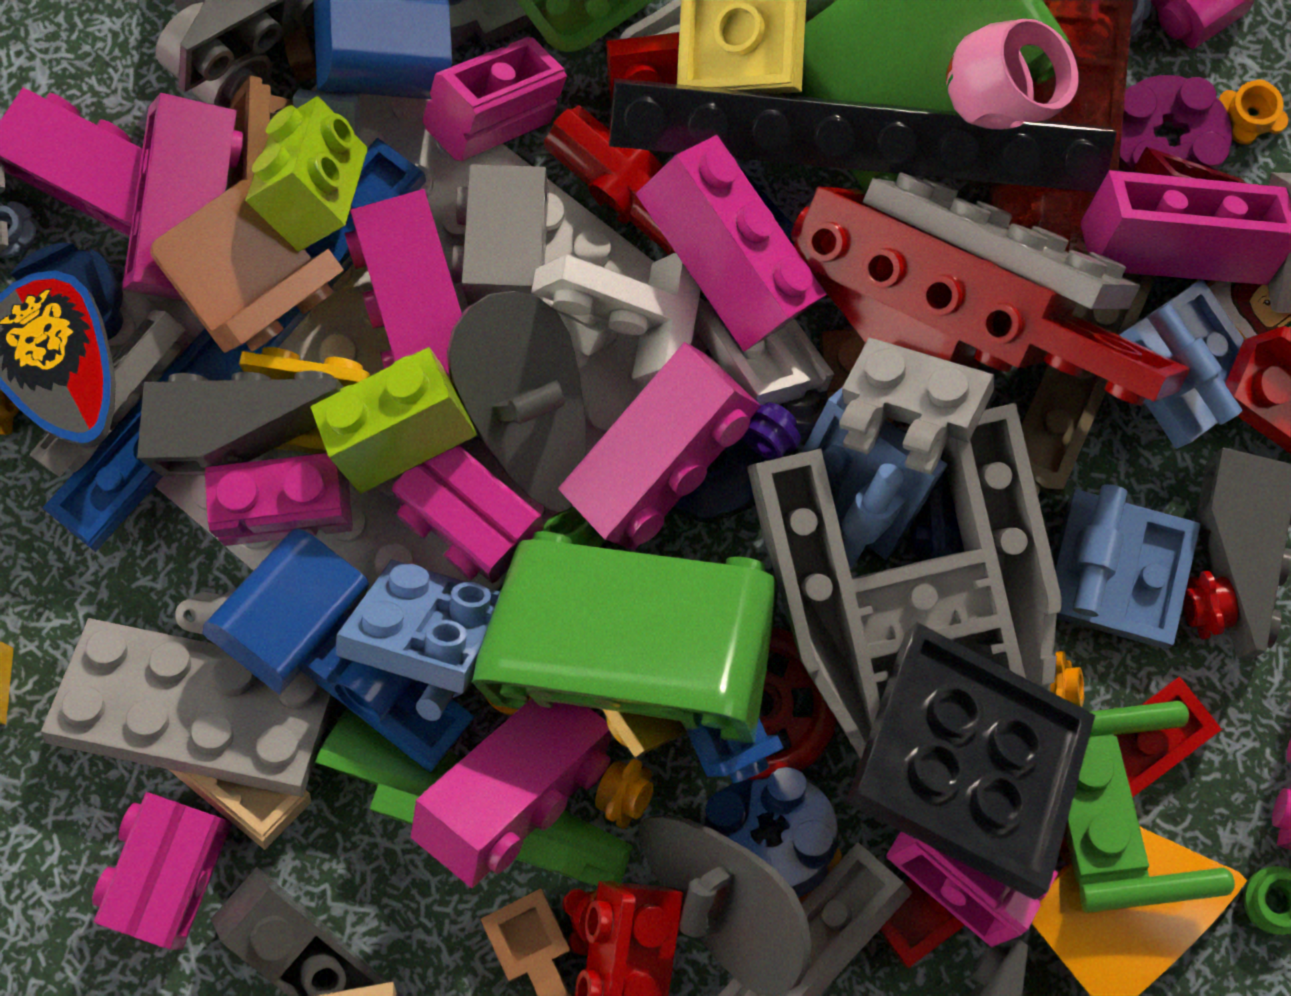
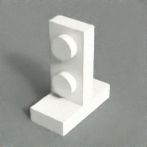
(657, 312)

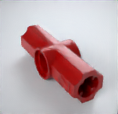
(610, 172)

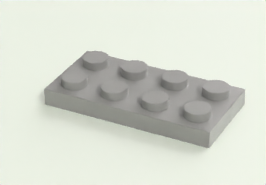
(986, 233)
(186, 710)

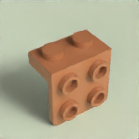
(240, 270)

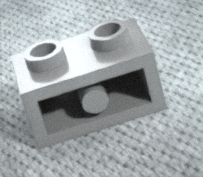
(503, 231)

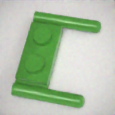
(1105, 829)

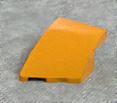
(1128, 947)

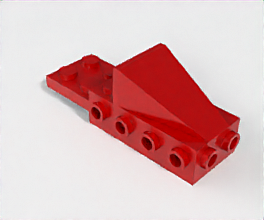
(958, 306)

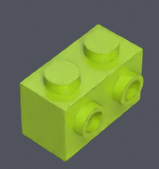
(307, 173)
(392, 420)

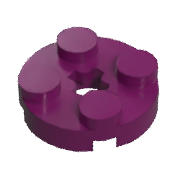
(1188, 106)

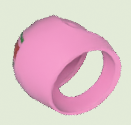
(992, 81)

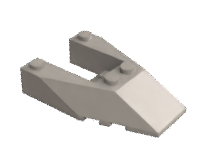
(989, 598)

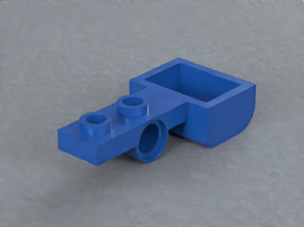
(381, 46)
(289, 623)

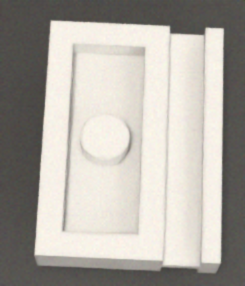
(773, 369)

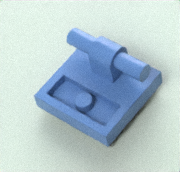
(1201, 336)
(871, 492)
(1123, 566)
(421, 630)

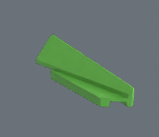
(566, 847)

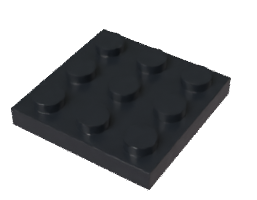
(973, 761)

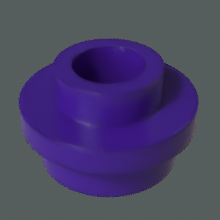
(772, 432)

